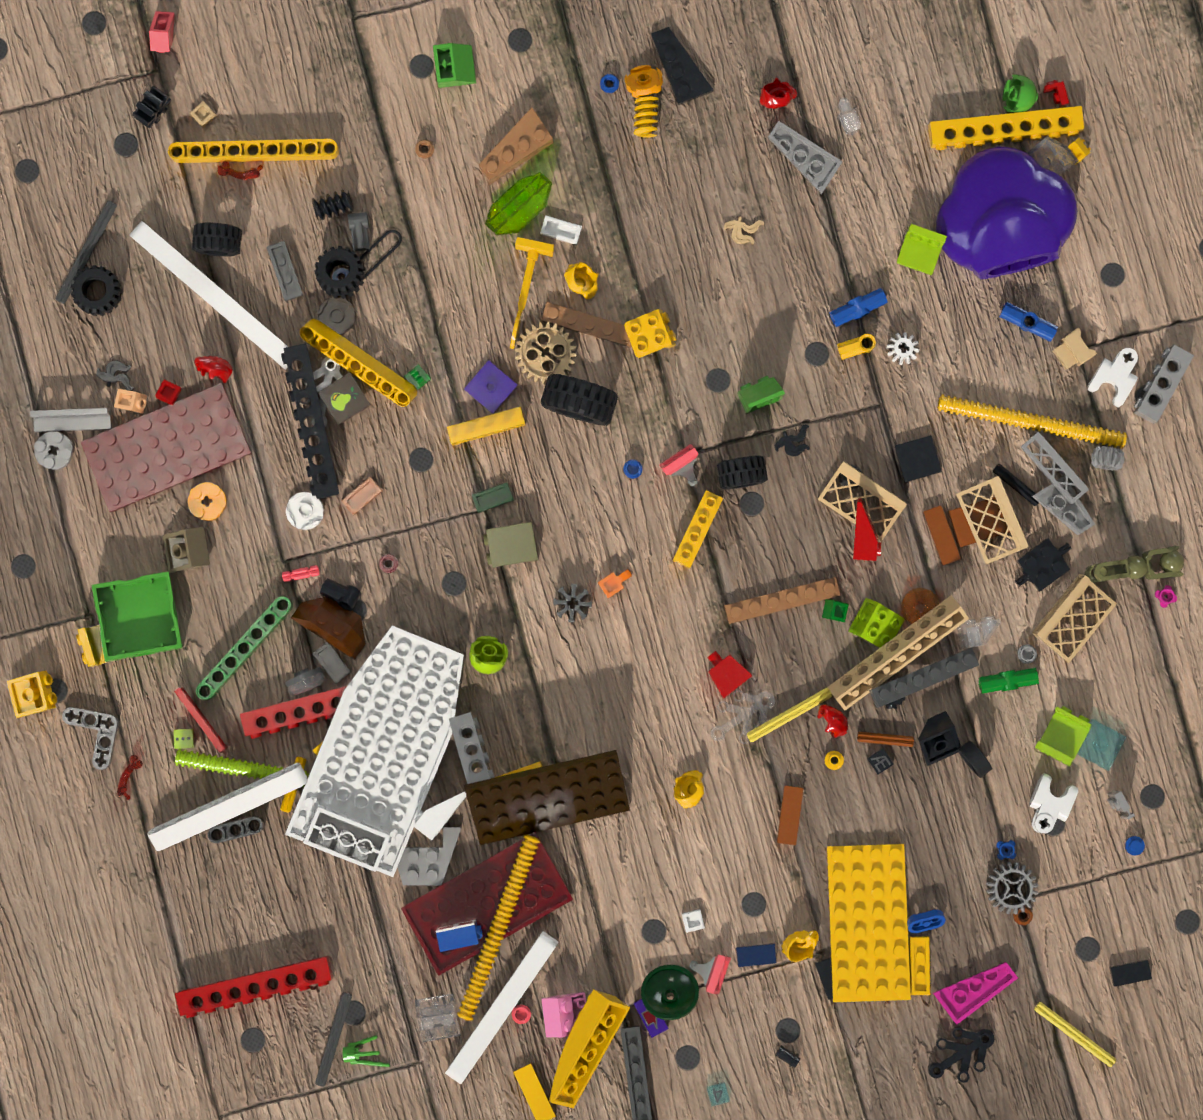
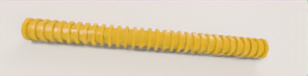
(1037, 422)
(498, 928)

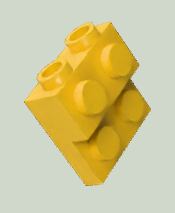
(32, 694)

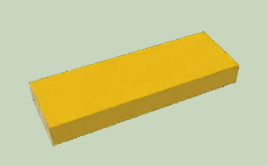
(919, 965)
(534, 1093)

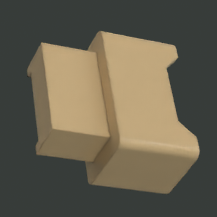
(1073, 350)

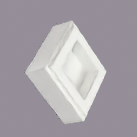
(693, 920)

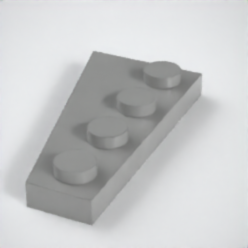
(810, 159)

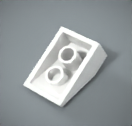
(436, 817)

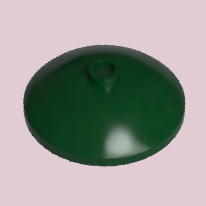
(670, 981)

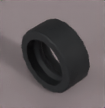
(975, 759)

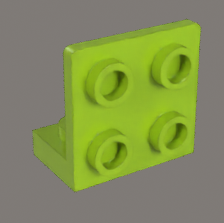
(921, 249)
(876, 623)

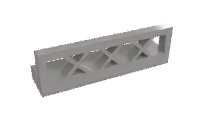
(72, 419)
(1058, 464)

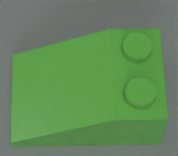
(760, 395)

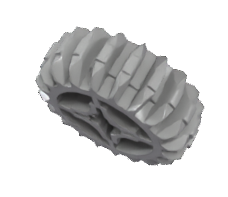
(1018, 882)

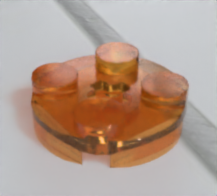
(911, 600)

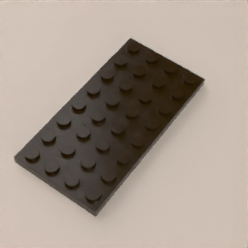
(547, 797)

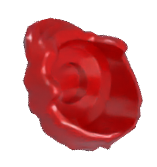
(777, 94)
(214, 366)
(836, 720)

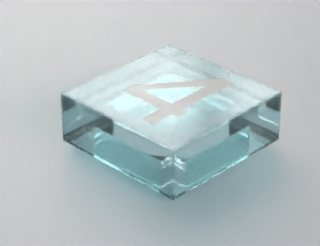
(718, 1094)

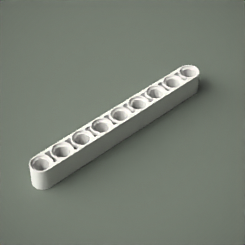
(228, 806)
(501, 1007)

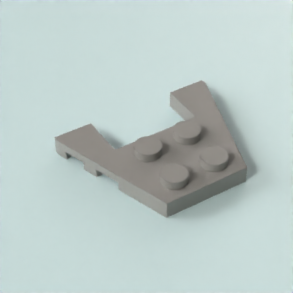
(428, 864)

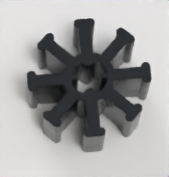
(151, 107)

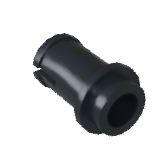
(787, 1056)

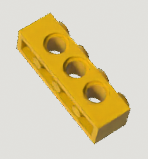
(697, 529)

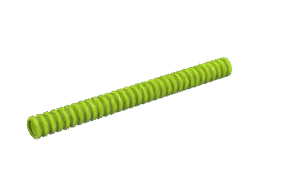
(225, 765)

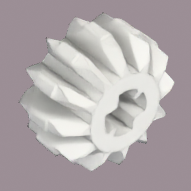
(907, 344)

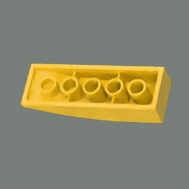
(586, 1046)

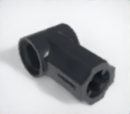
(344, 595)

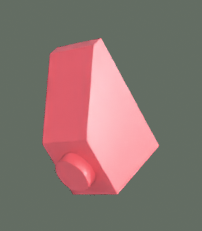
(161, 31)

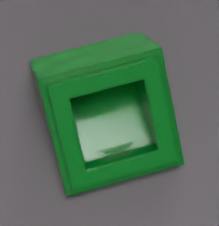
(835, 610)

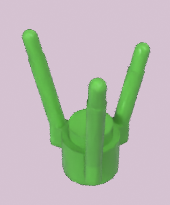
(351, 1053)

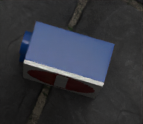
(458, 935)

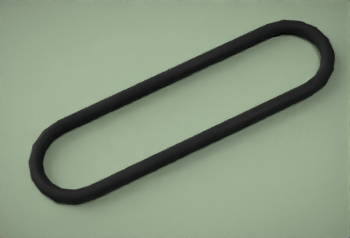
(376, 265)

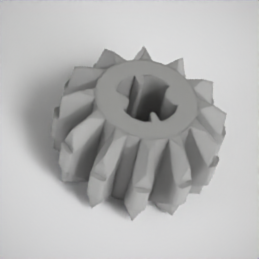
(1107, 458)

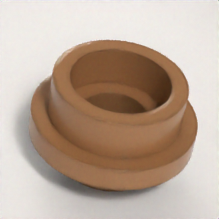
(422, 143)

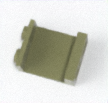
(511, 545)

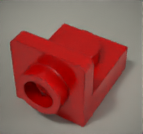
(1060, 96)

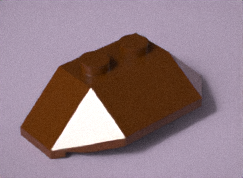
(333, 624)

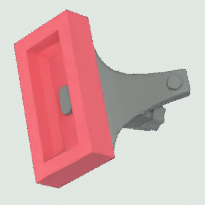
(682, 464)
(712, 972)

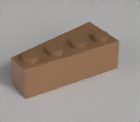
(518, 146)

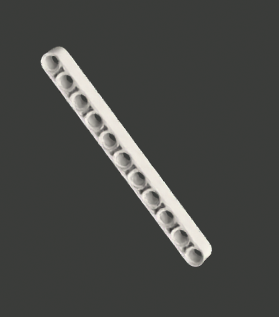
(209, 292)

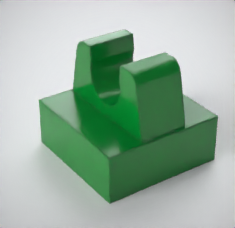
(417, 377)

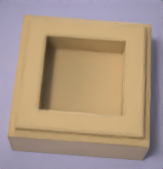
(203, 114)

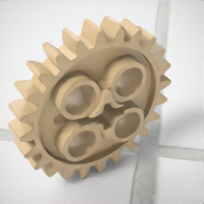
(556, 338)

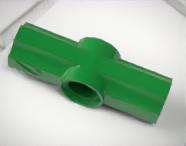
(1008, 680)

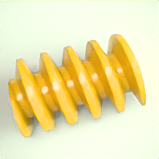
(645, 116)

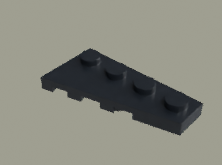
(682, 73)

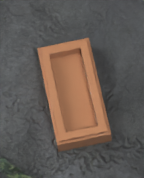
(361, 495)

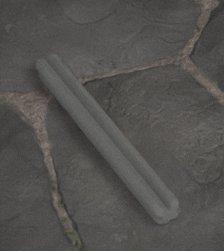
(333, 1039)

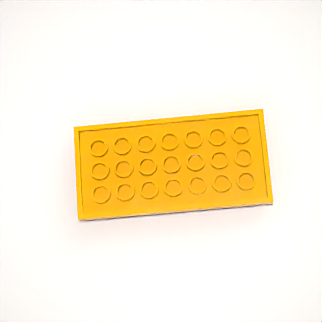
(868, 923)

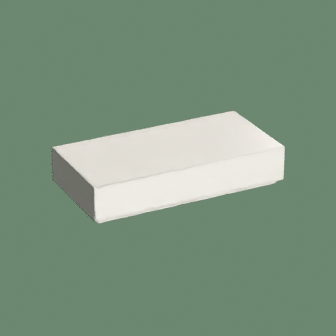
(561, 230)

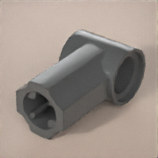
(359, 230)

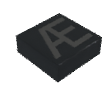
(880, 761)

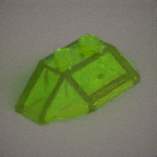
(519, 205)

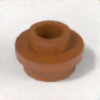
(1029, 915)

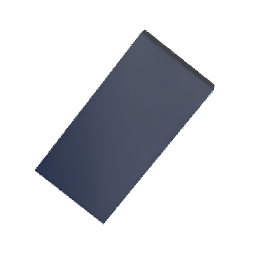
(756, 955)

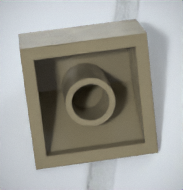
(186, 549)

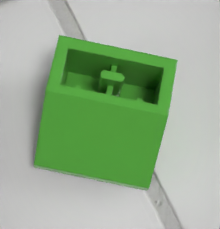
(454, 64)

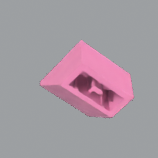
(561, 1013)

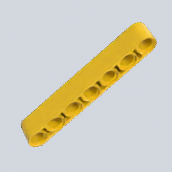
(358, 362)

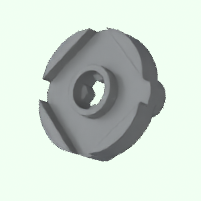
(44, 445)

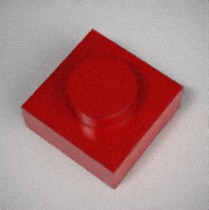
(168, 392)

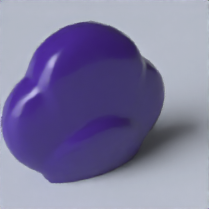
(1006, 214)

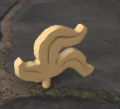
(737, 235)

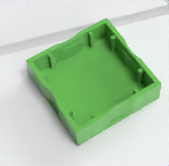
(137, 617)

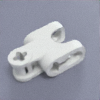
(1117, 374)
(1049, 806)

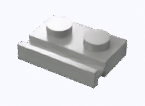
(1118, 802)

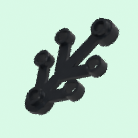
(963, 1052)

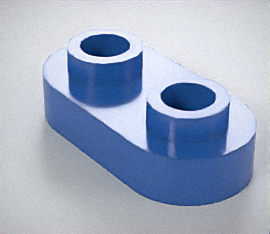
(925, 921)

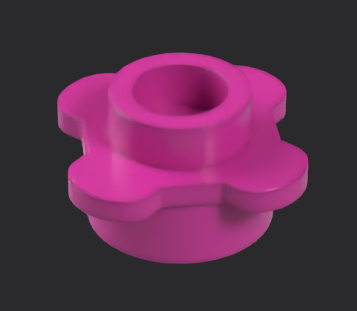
(1166, 591)

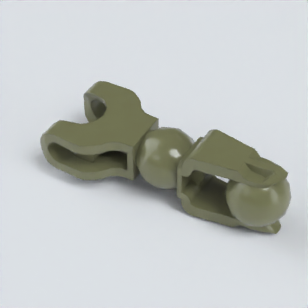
(1137, 567)

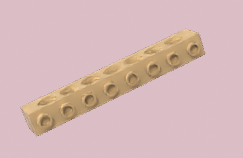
(898, 652)

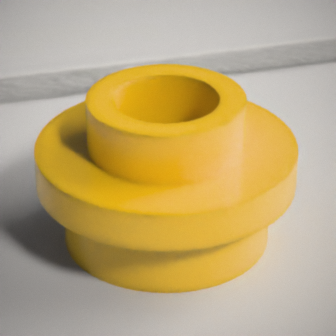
(827, 760)

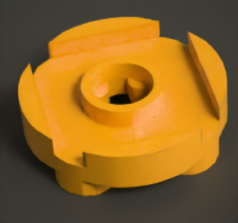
(652, 83)
(215, 508)

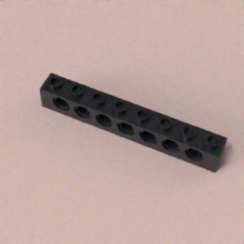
(300, 353)

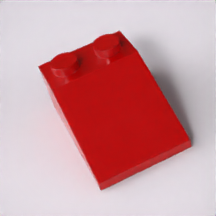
(866, 540)

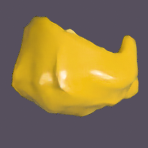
(582, 279)
(689, 788)
(800, 945)

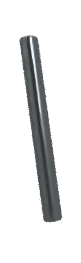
(86, 250)

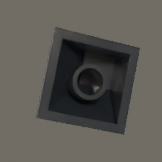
(938, 738)

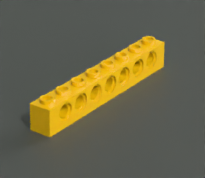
(1071, 115)

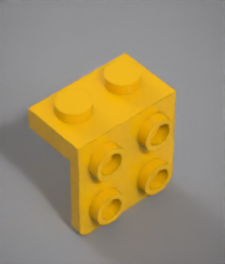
(650, 333)
(92, 645)

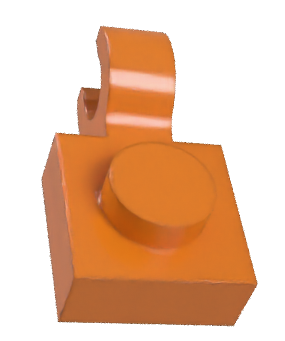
(612, 583)

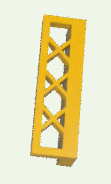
(486, 426)

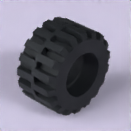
(216, 239)
(350, 282)
(110, 298)
(742, 472)

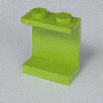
(1064, 736)

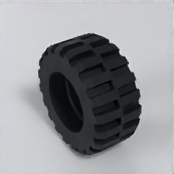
(579, 399)

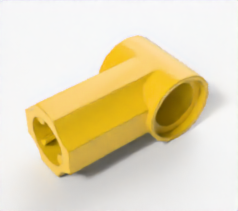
(854, 346)

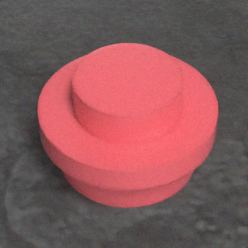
(521, 1014)

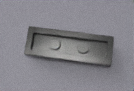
(284, 271)

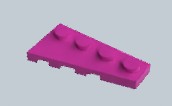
(973, 992)

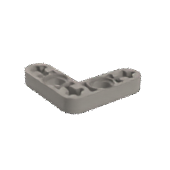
(103, 731)

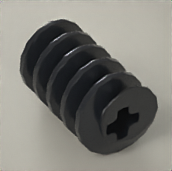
(332, 205)

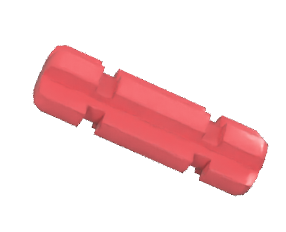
(300, 573)

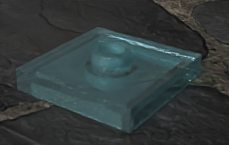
(1101, 745)

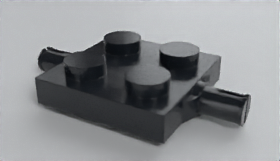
(1043, 564)

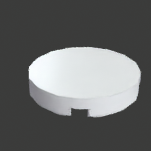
(304, 511)

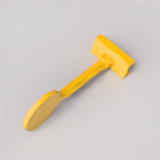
(533, 248)

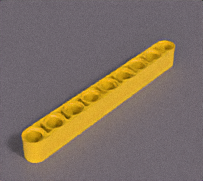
(245, 146)

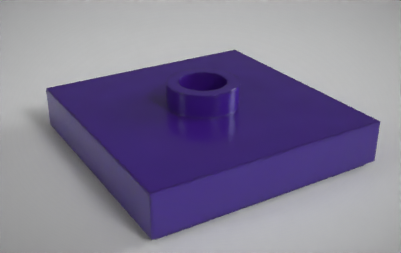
(490, 387)

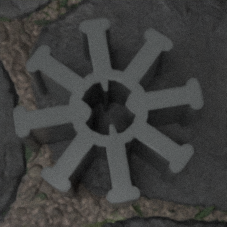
(576, 607)

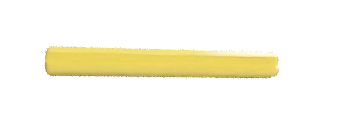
(789, 714)
(1075, 1034)

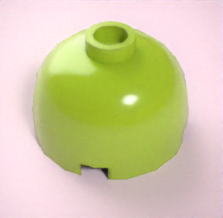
(488, 655)

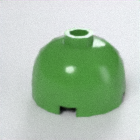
(1019, 94)

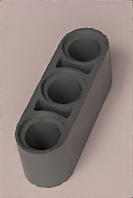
(227, 833)

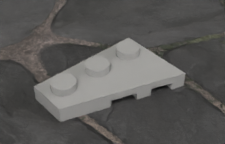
(1073, 515)

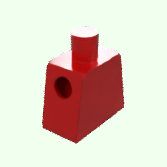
(727, 673)

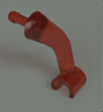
(249, 174)
(122, 786)

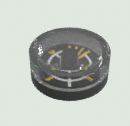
(305, 681)

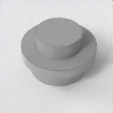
(1027, 654)

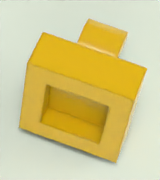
(1079, 149)

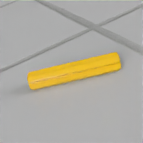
(288, 798)

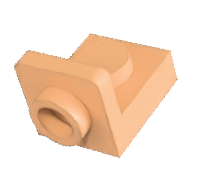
(130, 401)

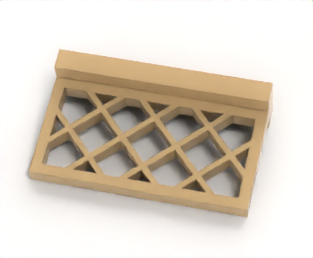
(869, 485)
(1008, 514)
(1064, 605)

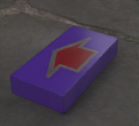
(653, 1024)

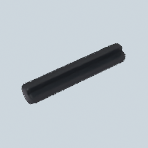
(1015, 483)

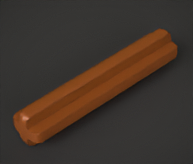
(888, 739)

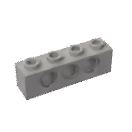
(1181, 360)
(467, 724)

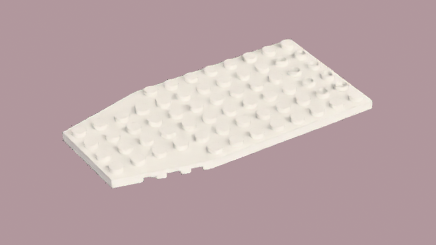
(380, 753)

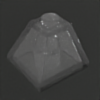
(1053, 156)

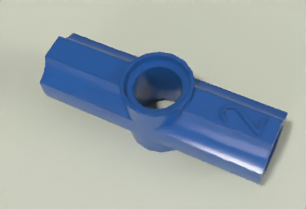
(858, 307)
(1040, 326)

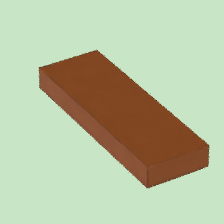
(941, 535)
(790, 815)

